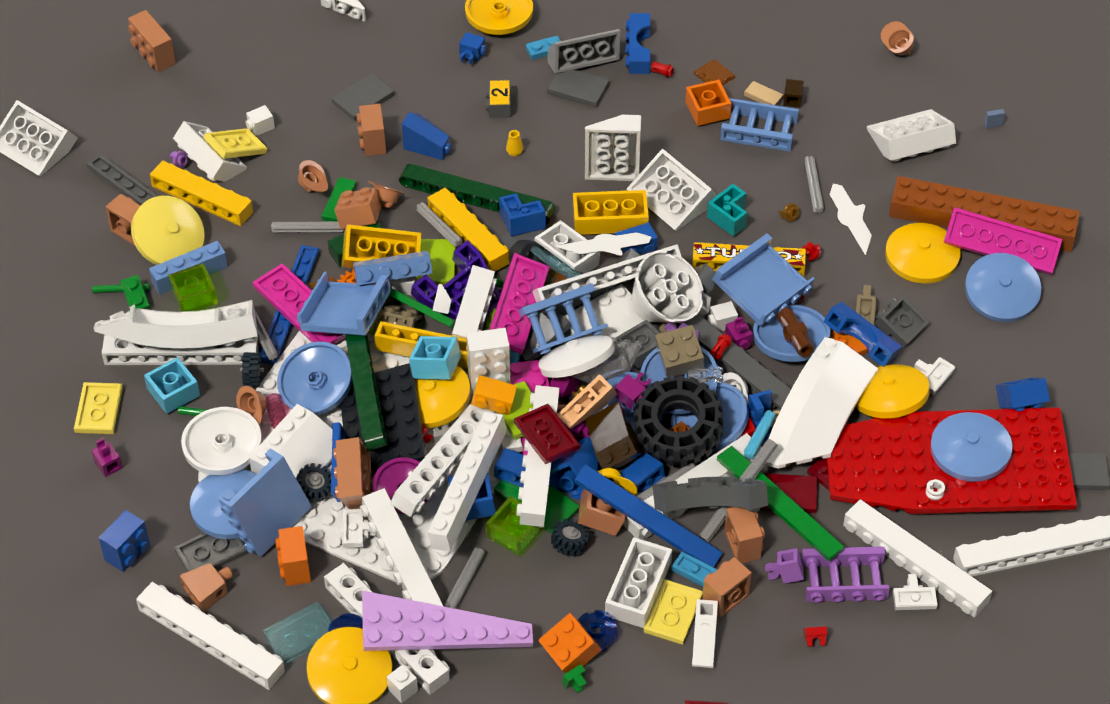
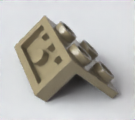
(394, 315)

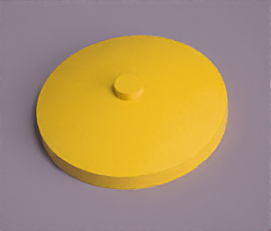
(498, 16)
(919, 253)
(894, 392)
(443, 399)
(344, 672)

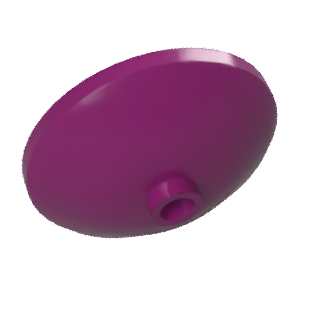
(393, 474)

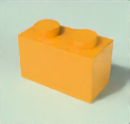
(493, 395)

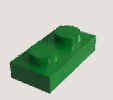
(134, 292)

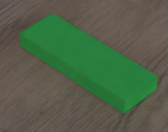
(341, 186)

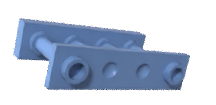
(759, 137)
(549, 306)

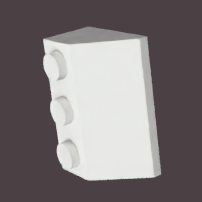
(563, 234)

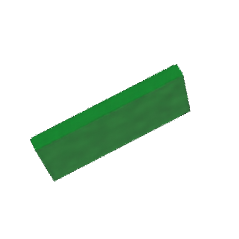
(557, 506)

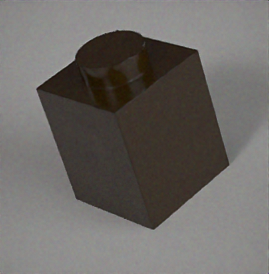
(793, 93)

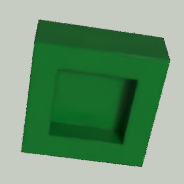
(575, 679)

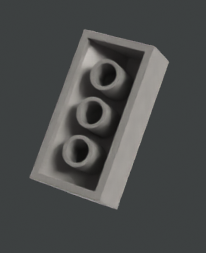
(584, 51)

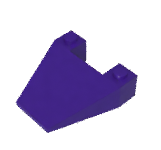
(464, 257)

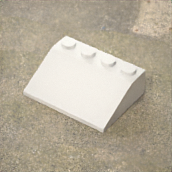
(913, 134)
(33, 139)
(613, 149)
(672, 190)
(609, 308)
(300, 439)

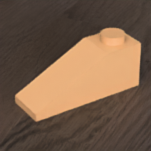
(587, 402)

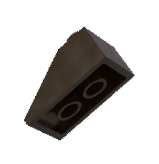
(613, 437)

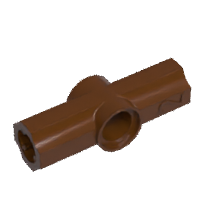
(795, 332)

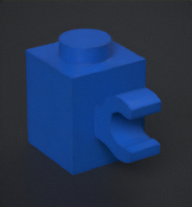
(472, 47)

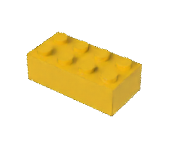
(609, 211)
(371, 243)

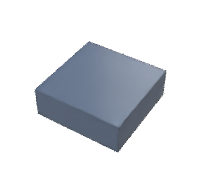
(994, 118)

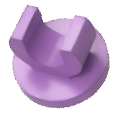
(179, 159)

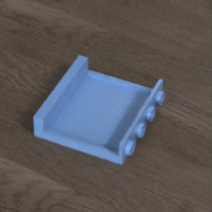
(761, 281)
(343, 306)
(266, 504)

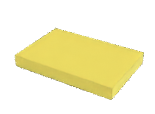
(235, 143)
(98, 408)
(673, 612)

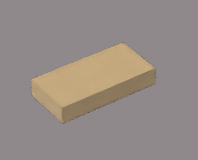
(763, 94)

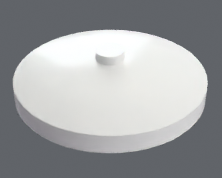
(576, 356)
(220, 440)

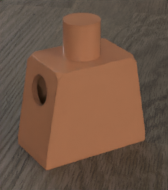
(205, 585)

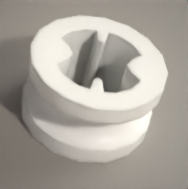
(930, 491)

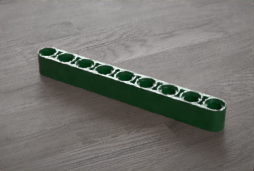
(465, 190)
(366, 391)

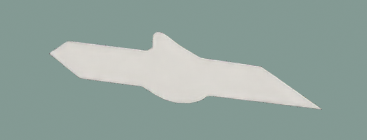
(851, 216)
(606, 243)

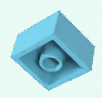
(435, 357)
(172, 385)

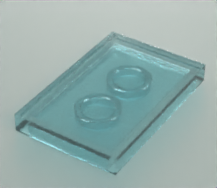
(554, 262)
(298, 632)

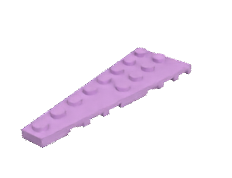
(416, 625)

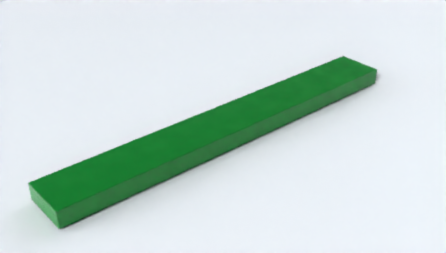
(785, 508)

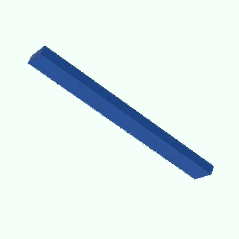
(280, 325)
(646, 516)

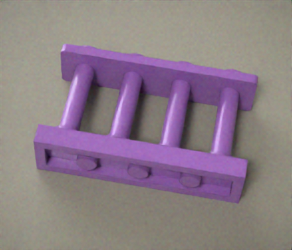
(849, 557)

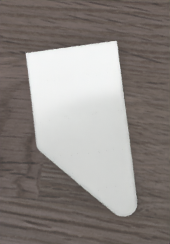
(442, 300)

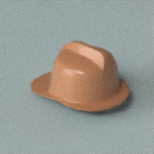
(897, 38)
(312, 177)
(386, 195)
(251, 402)

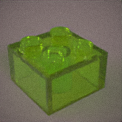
(193, 288)
(506, 530)

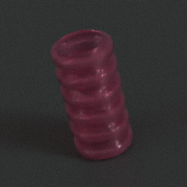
(275, 409)

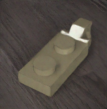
(866, 304)

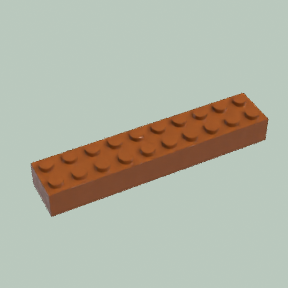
(935, 202)

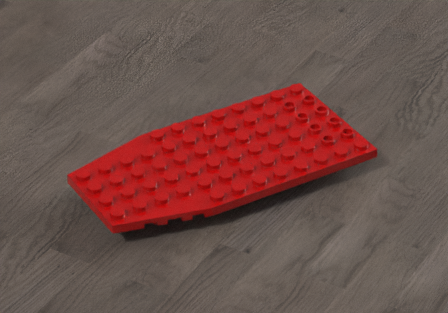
(892, 462)

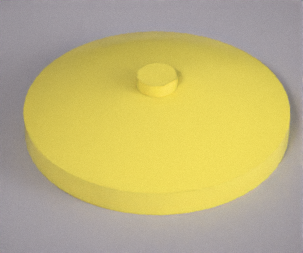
(166, 229)

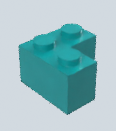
(727, 210)

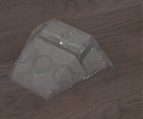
(617, 364)

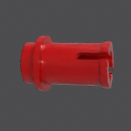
(663, 69)
(723, 342)

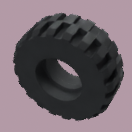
(673, 395)

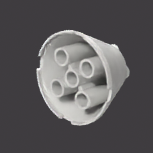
(666, 289)

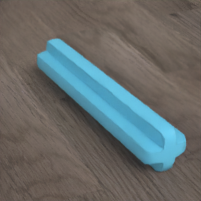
(759, 434)

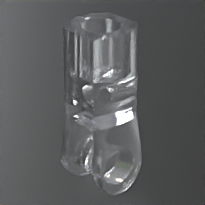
(702, 374)

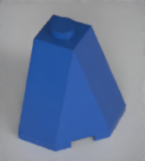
(424, 137)
(565, 469)

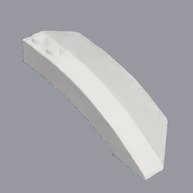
(183, 329)
(820, 404)

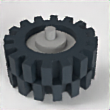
(251, 369)
(314, 482)
(569, 537)

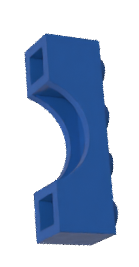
(639, 57)
(846, 320)

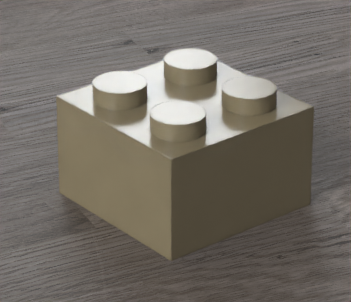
(679, 351)

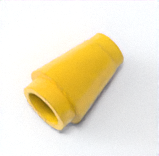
(514, 144)

